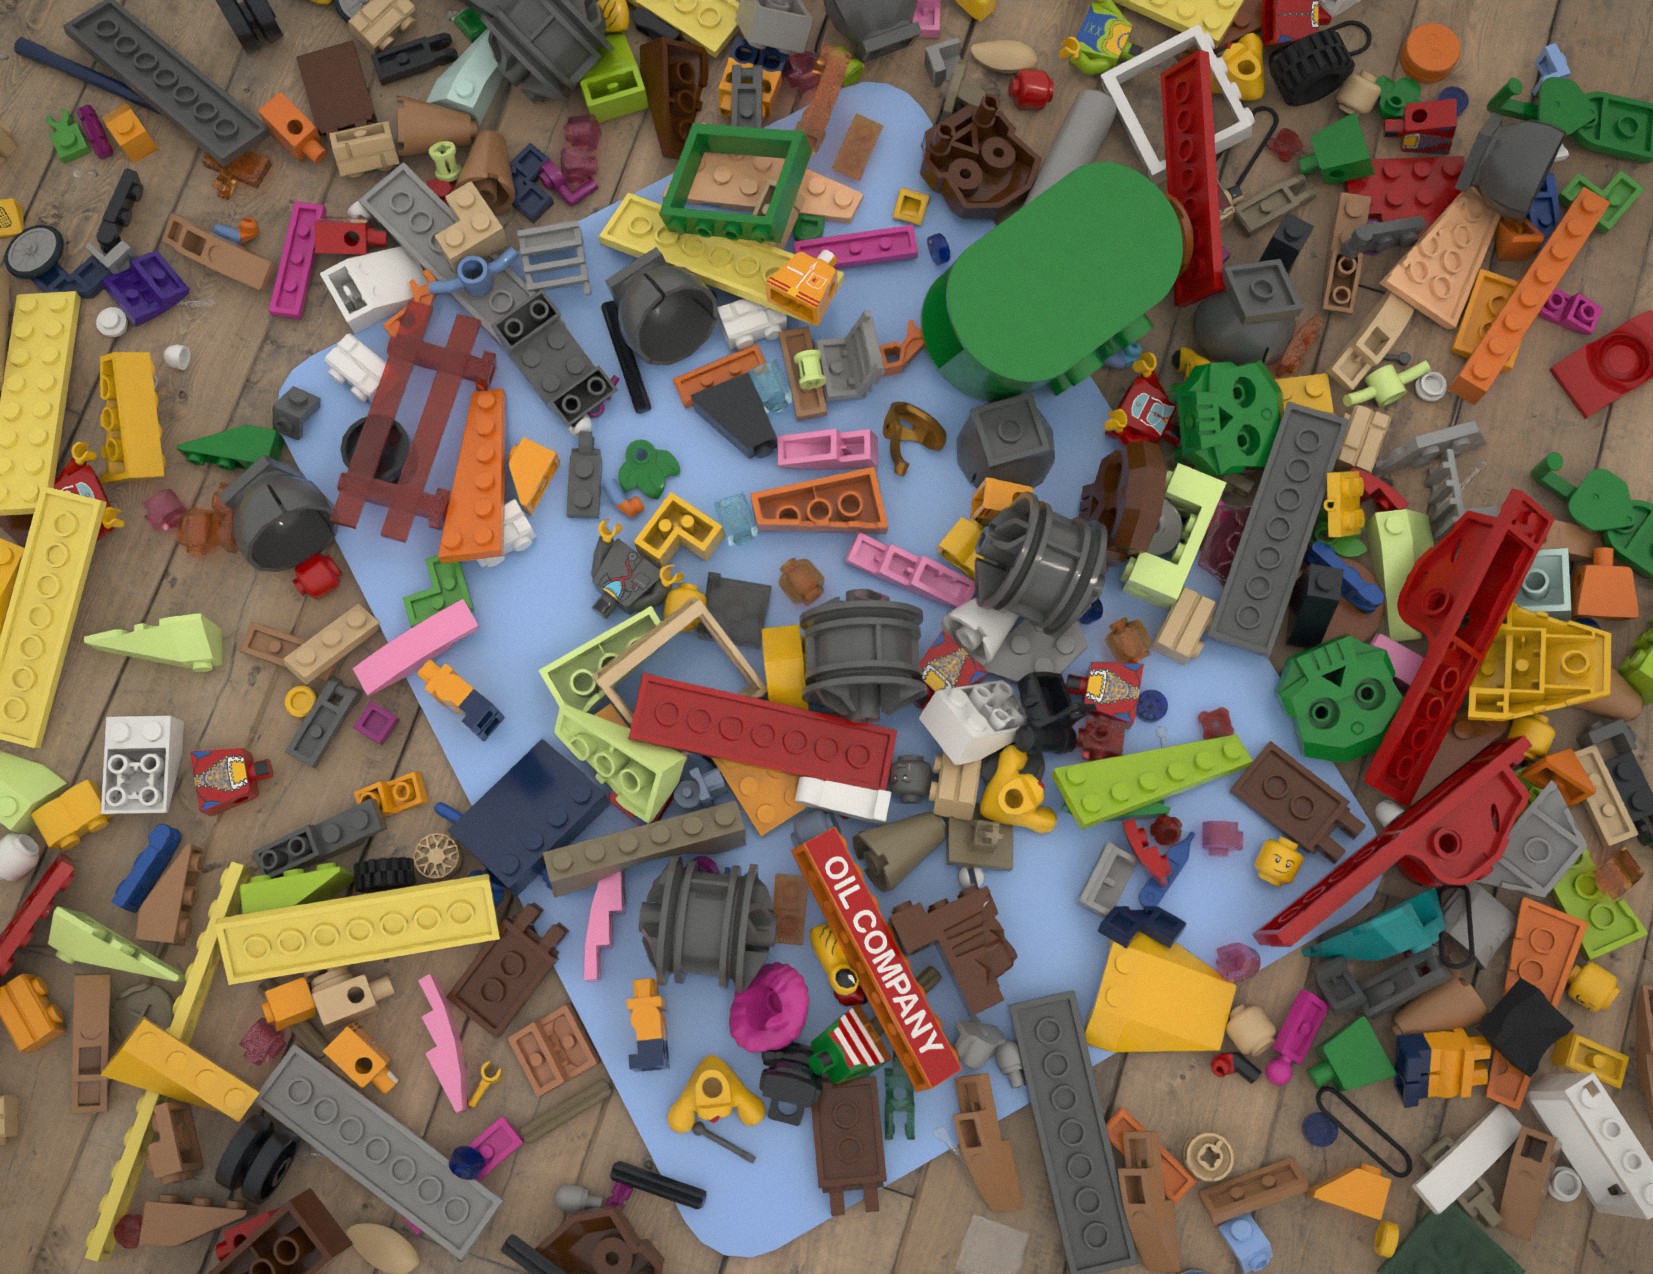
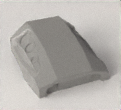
(1490, 922)

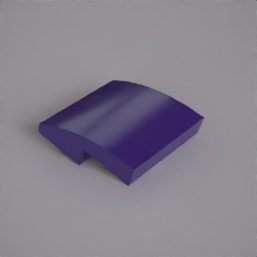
(146, 288)

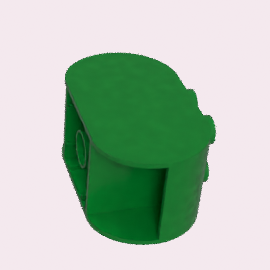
(1054, 286)

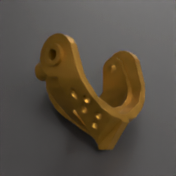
(925, 431)

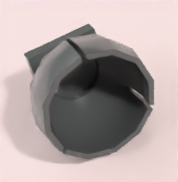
(875, 25)
(1511, 163)
(662, 309)
(1250, 316)
(1006, 442)
(278, 516)

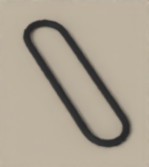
(1470, 929)
(1356, 1139)

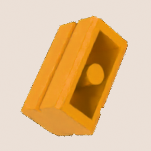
(29, 1013)

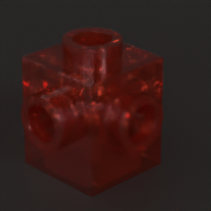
(1101, 738)

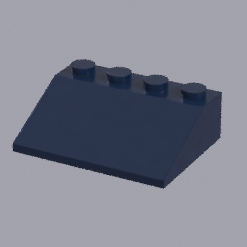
(528, 812)

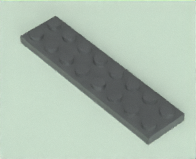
(167, 81)
(1278, 529)
(1072, 1134)

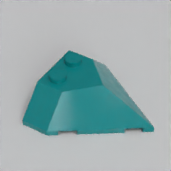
(1404, 926)

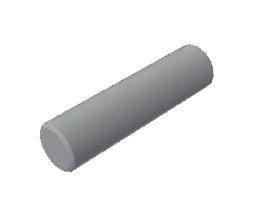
(1077, 139)

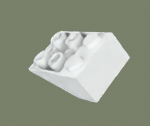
(373, 285)
(974, 720)
(140, 763)

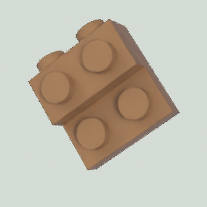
(179, 1150)

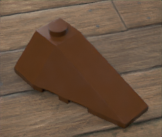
(673, 85)

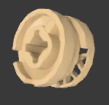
(438, 857)
(327, 977)
(1208, 1156)

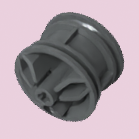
(547, 39)
(1040, 564)
(862, 655)
(708, 924)

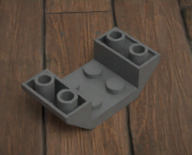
(552, 359)

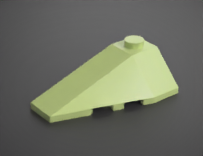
(1395, 545)
(91, 942)

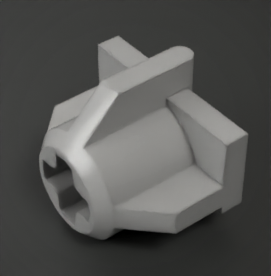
(977, 1042)

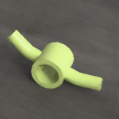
(1386, 385)

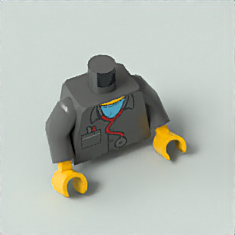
(626, 576)

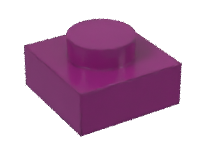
(376, 723)

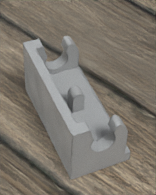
(1107, 880)

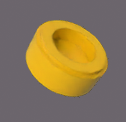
(300, 701)
(1386, 1239)

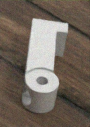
(844, 799)

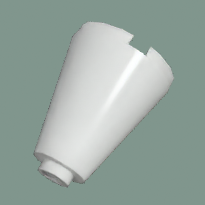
(978, 629)

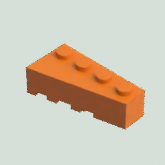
(828, 504)

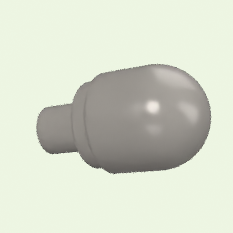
(1010, 1062)
(575, 1198)

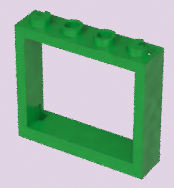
(737, 140)

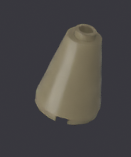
(898, 847)

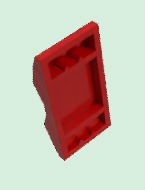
(1609, 366)

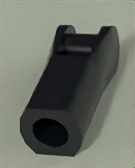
(652, 26)

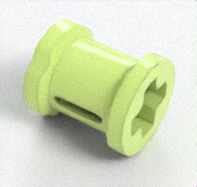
(448, 156)
(810, 369)

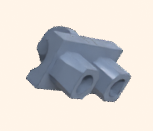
(700, 789)

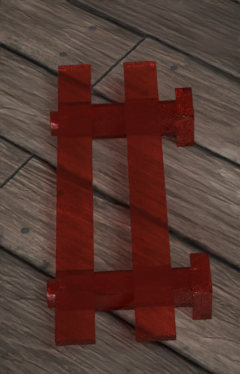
(451, 366)

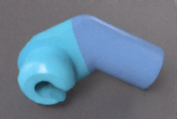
(1125, 357)

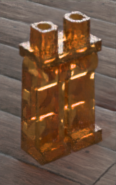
(831, 67)

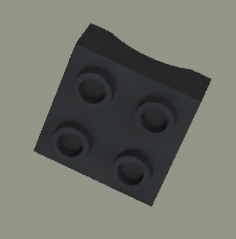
(1524, 1026)

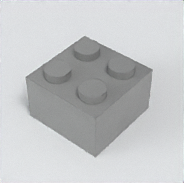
(775, 24)

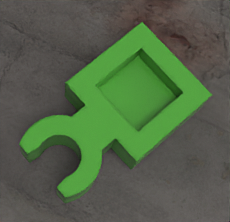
(68, 138)

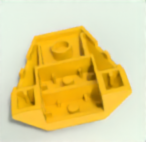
(1540, 667)
(1158, 1001)

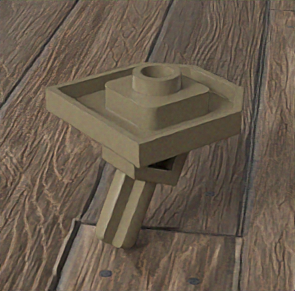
(959, 92)
(979, 843)

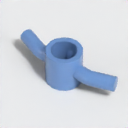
(470, 266)

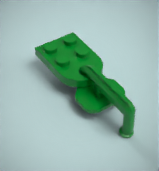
(1594, 119)
(1605, 506)

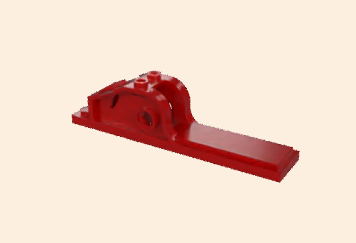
(1434, 603)
(1433, 844)

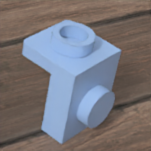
(1551, 64)
(1247, 1242)

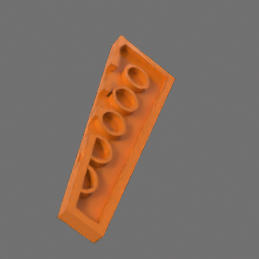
(477, 497)
(1543, 955)

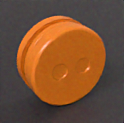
(1430, 53)

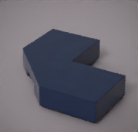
(529, 198)
(84, 280)
(1125, 924)

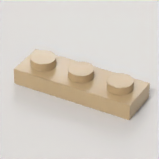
(331, 643)
(1606, 806)

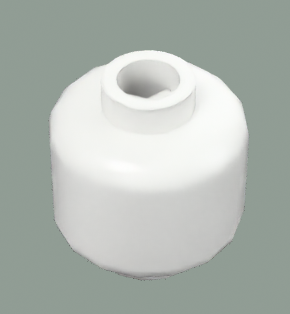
(17, 856)

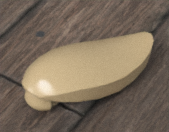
(1004, 56)
(384, 1248)

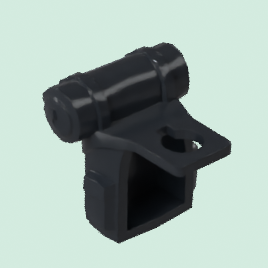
(1048, 714)
(790, 1081)

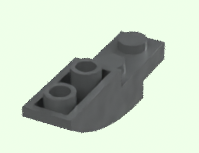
(321, 841)

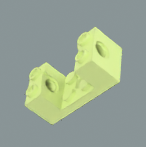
(1160, 580)

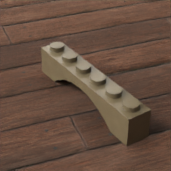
(589, 861)

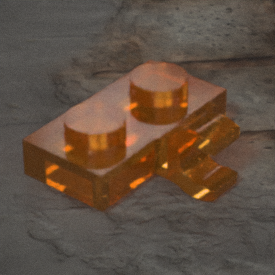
(247, 168)

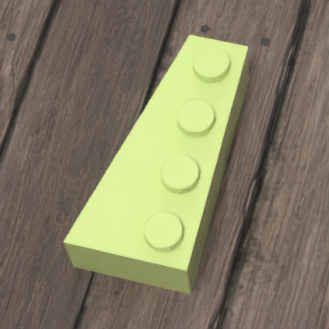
(570, 675)

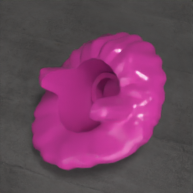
(770, 1009)

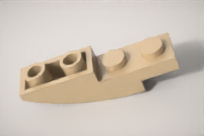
(1372, 341)

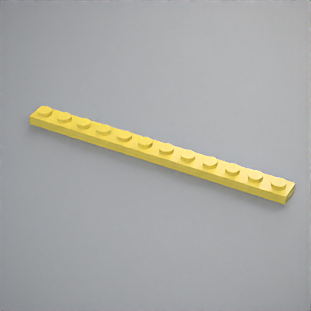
(187, 1011)

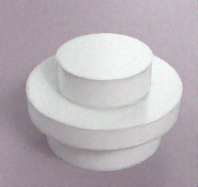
(112, 322)
(1431, 386)
(1564, 1184)

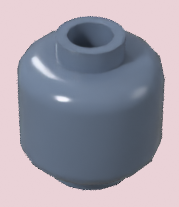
(812, 825)

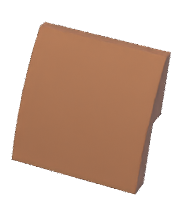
(554, 1050)

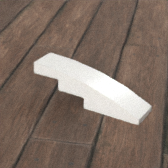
(1468, 1158)

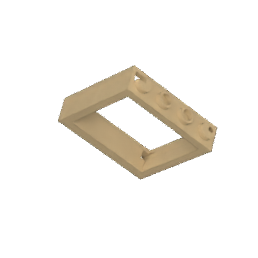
(657, 637)

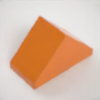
(1516, 239)
(1565, 772)

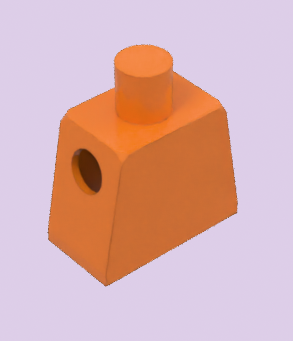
(292, 129)
(1603, 590)

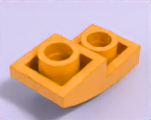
(396, 795)

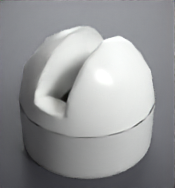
(357, 211)
(177, 356)
(584, 425)
(1387, 812)
(964, 878)

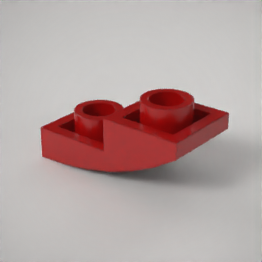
(1383, 495)
(1155, 865)

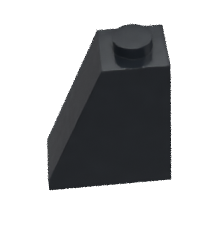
(1288, 241)
(737, 415)
(1313, 605)

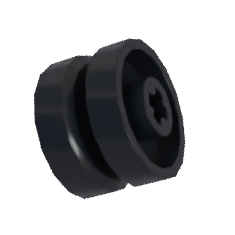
(249, 16)
(393, 456)
(257, 1159)

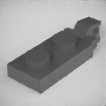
(584, 479)

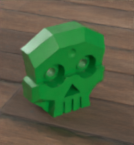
(1215, 418)
(1350, 723)

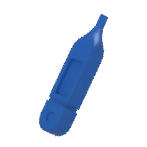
(1177, 857)

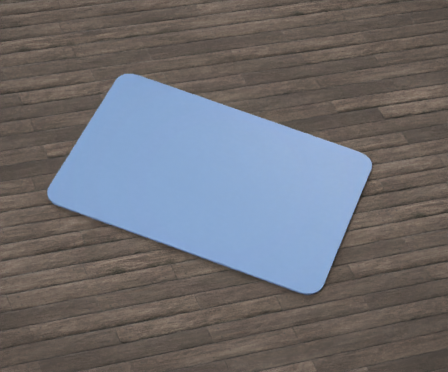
(541, 609)

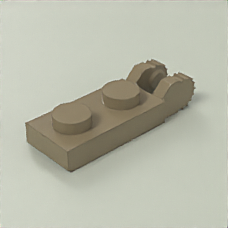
(1271, 205)

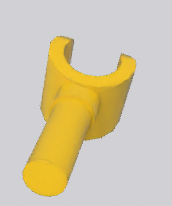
(484, 1084)

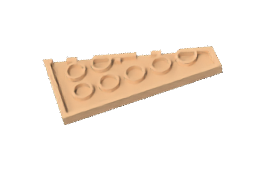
(738, 182)
(1445, 260)

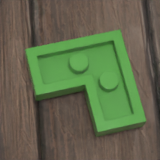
(1620, 192)
(448, 588)

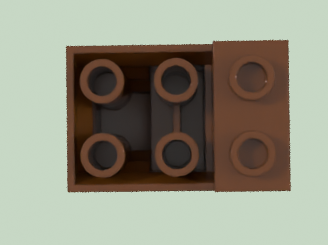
(966, 940)

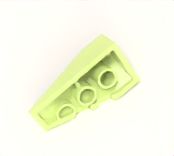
(178, 641)
(636, 770)
(24, 789)

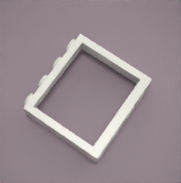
(1154, 56)
(1595, 1143)

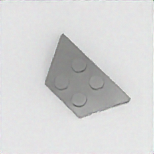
(1431, 446)
(1031, 650)
(1539, 846)

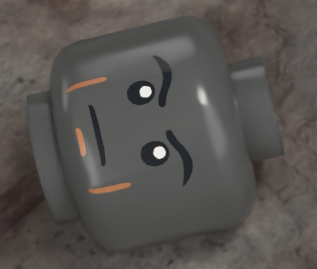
(910, 778)

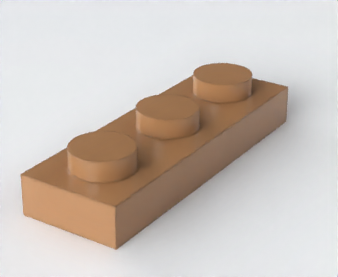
(807, 402)
(274, 645)
(1253, 1190)

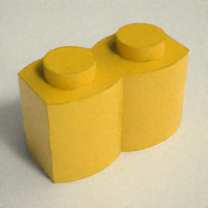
(960, 545)
(71, 816)

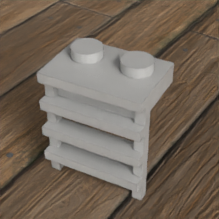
(553, 239)
(851, 362)
(1453, 508)

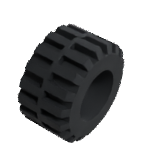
(1312, 68)

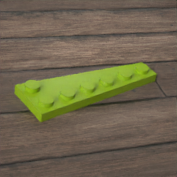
(1128, 782)
(1576, 894)

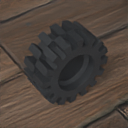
(384, 874)

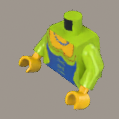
(1101, 40)

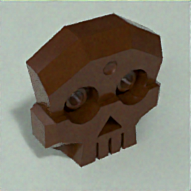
(967, 147)
(1127, 499)
(590, 1234)

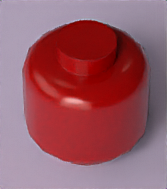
(1031, 89)
(317, 576)

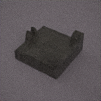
(737, 608)

